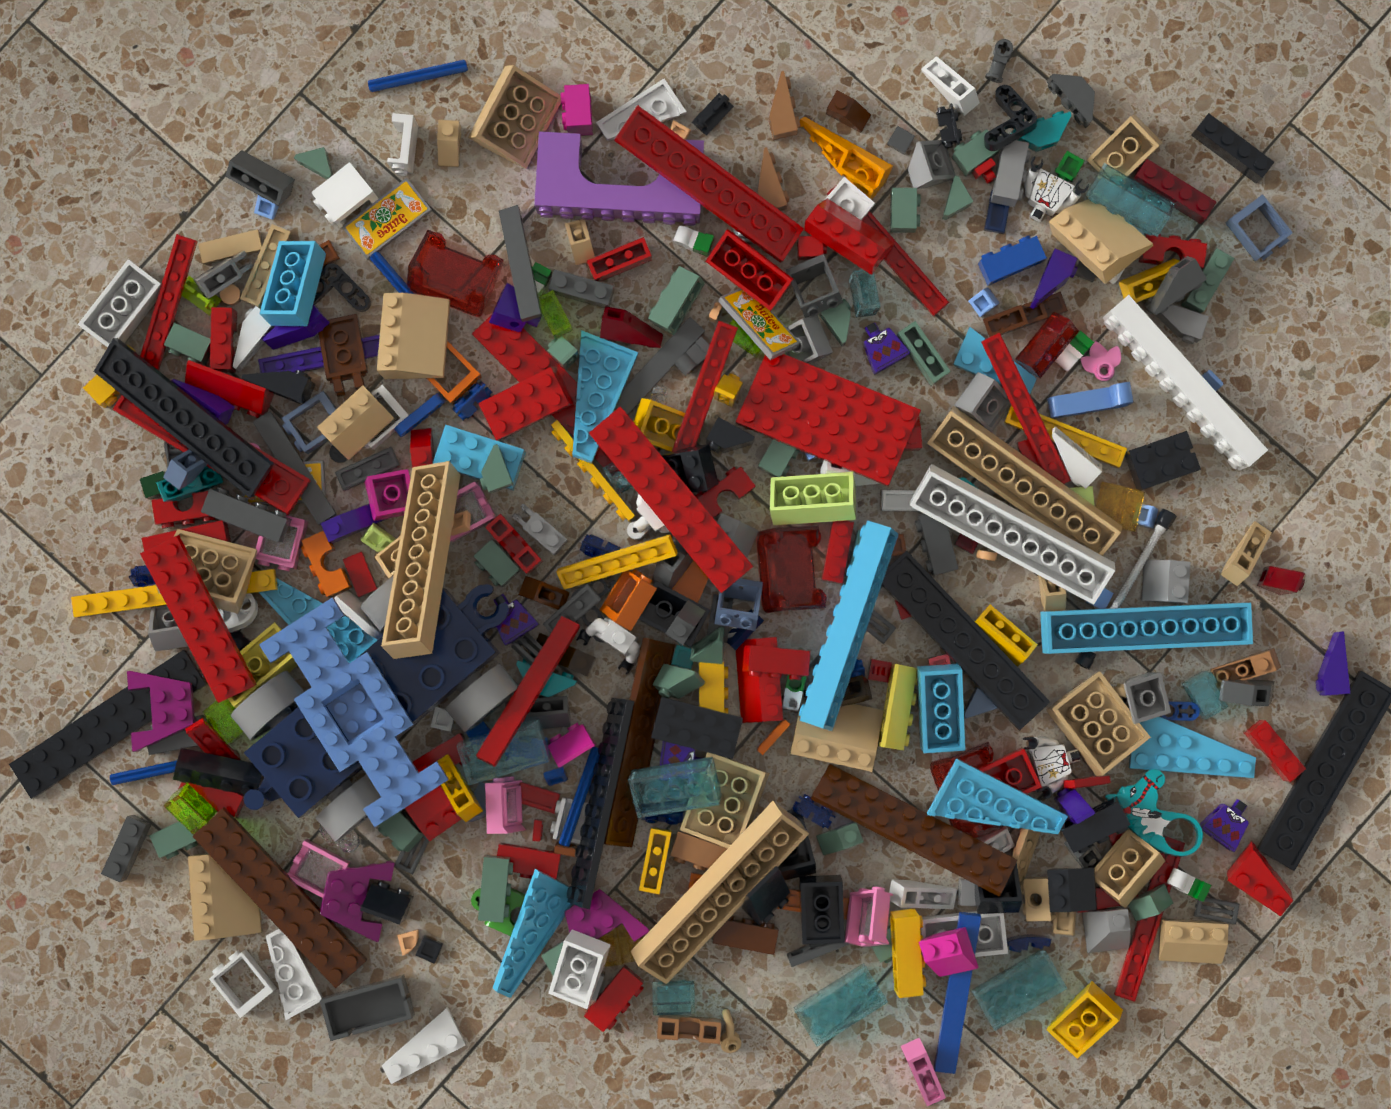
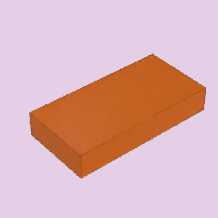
(773, 736)

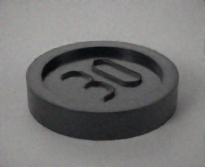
(336, 455)

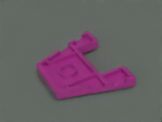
(170, 707)
(346, 892)
(603, 917)

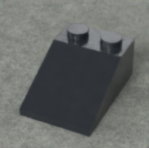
(286, 384)
(801, 860)
(767, 897)
(821, 909)

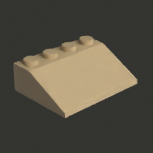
(515, 115)
(1099, 238)
(413, 336)
(222, 566)
(1098, 724)
(849, 744)
(741, 794)
(218, 903)

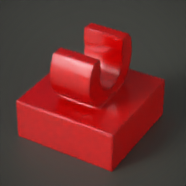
(985, 171)
(879, 670)

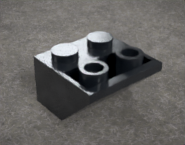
(694, 467)

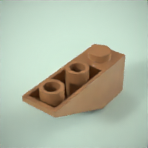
(782, 118)
(770, 181)
(1247, 667)

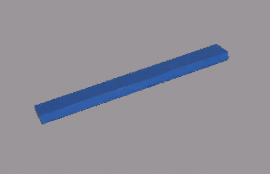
(956, 1004)

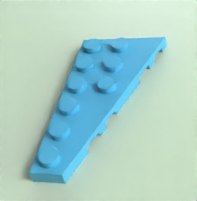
(601, 380)
(294, 604)
(1186, 751)
(986, 800)
(537, 921)

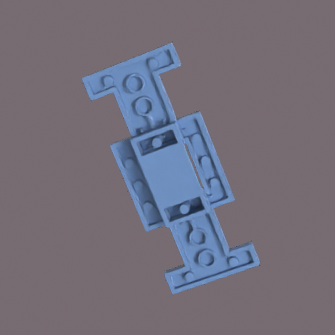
(361, 706)

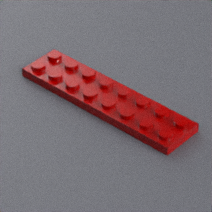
(198, 618)

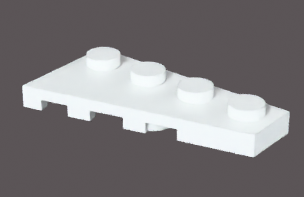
(657, 100)
(294, 979)
(427, 1046)

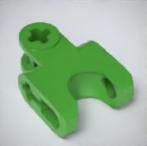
(515, 900)

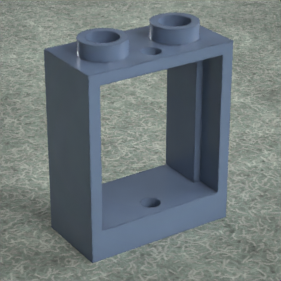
(1274, 219)
(291, 429)
(745, 620)

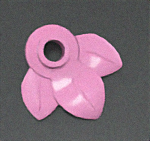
(1101, 358)

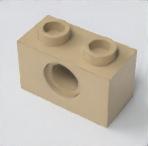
(1031, 909)

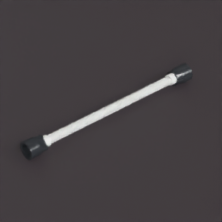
(1164, 521)

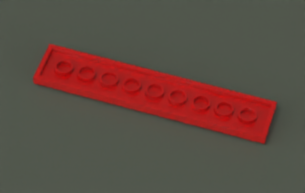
(708, 184)
(526, 357)
(279, 489)
(671, 499)

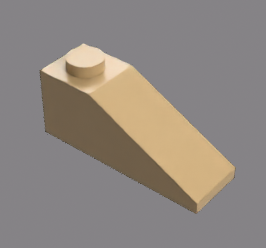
(1246, 554)

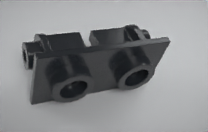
(713, 114)
(948, 118)

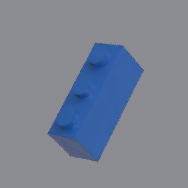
(1011, 259)

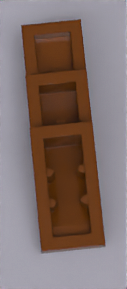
(1024, 315)

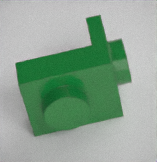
(1069, 167)

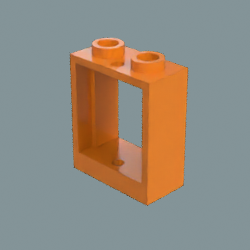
(463, 386)
(628, 598)

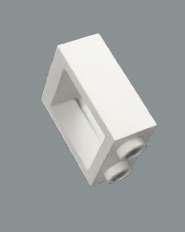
(383, 392)
(229, 995)

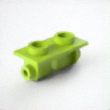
(195, 296)

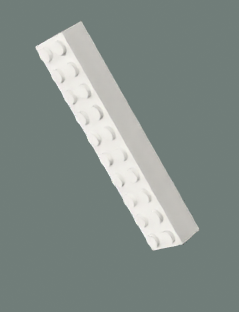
(1184, 384)
(1012, 534)

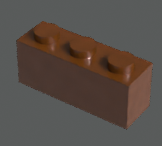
(747, 935)

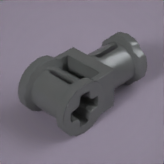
(999, 60)

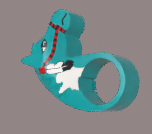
(1146, 820)

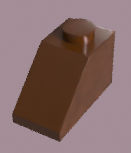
(848, 111)
(543, 593)

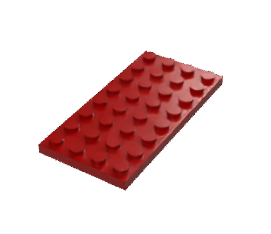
(828, 417)

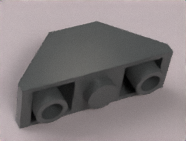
(1074, 95)
(670, 570)
(1247, 692)

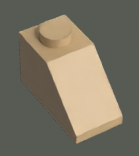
(448, 143)
(579, 241)
(1052, 596)

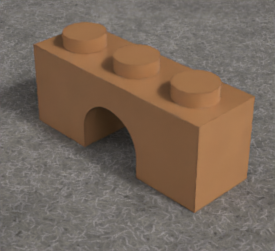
(691, 1027)

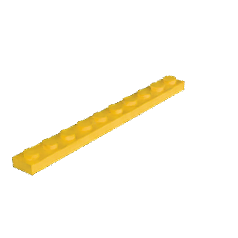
(149, 597)

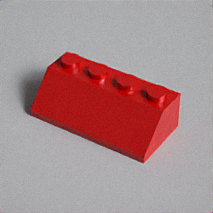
(848, 235)
(749, 270)
(232, 389)
(758, 696)

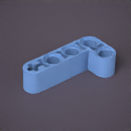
(1090, 401)

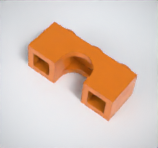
(331, 582)

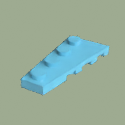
(974, 359)

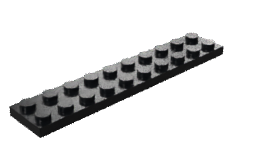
(183, 417)
(963, 641)
(97, 730)
(1326, 771)
(600, 802)

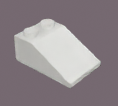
(579, 968)

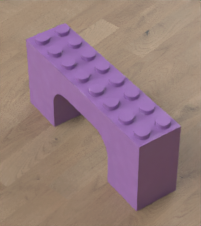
(567, 193)

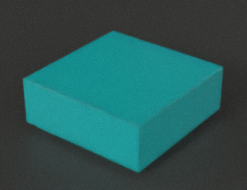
(682, 657)

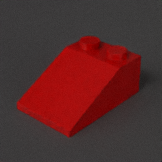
(1014, 770)
(433, 812)

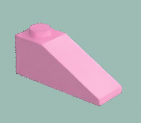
(923, 1071)

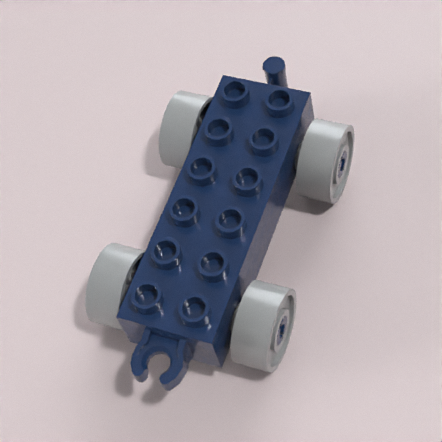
(294, 758)

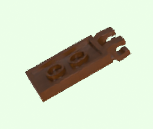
(343, 352)

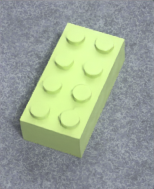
(813, 498)

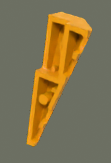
(849, 160)

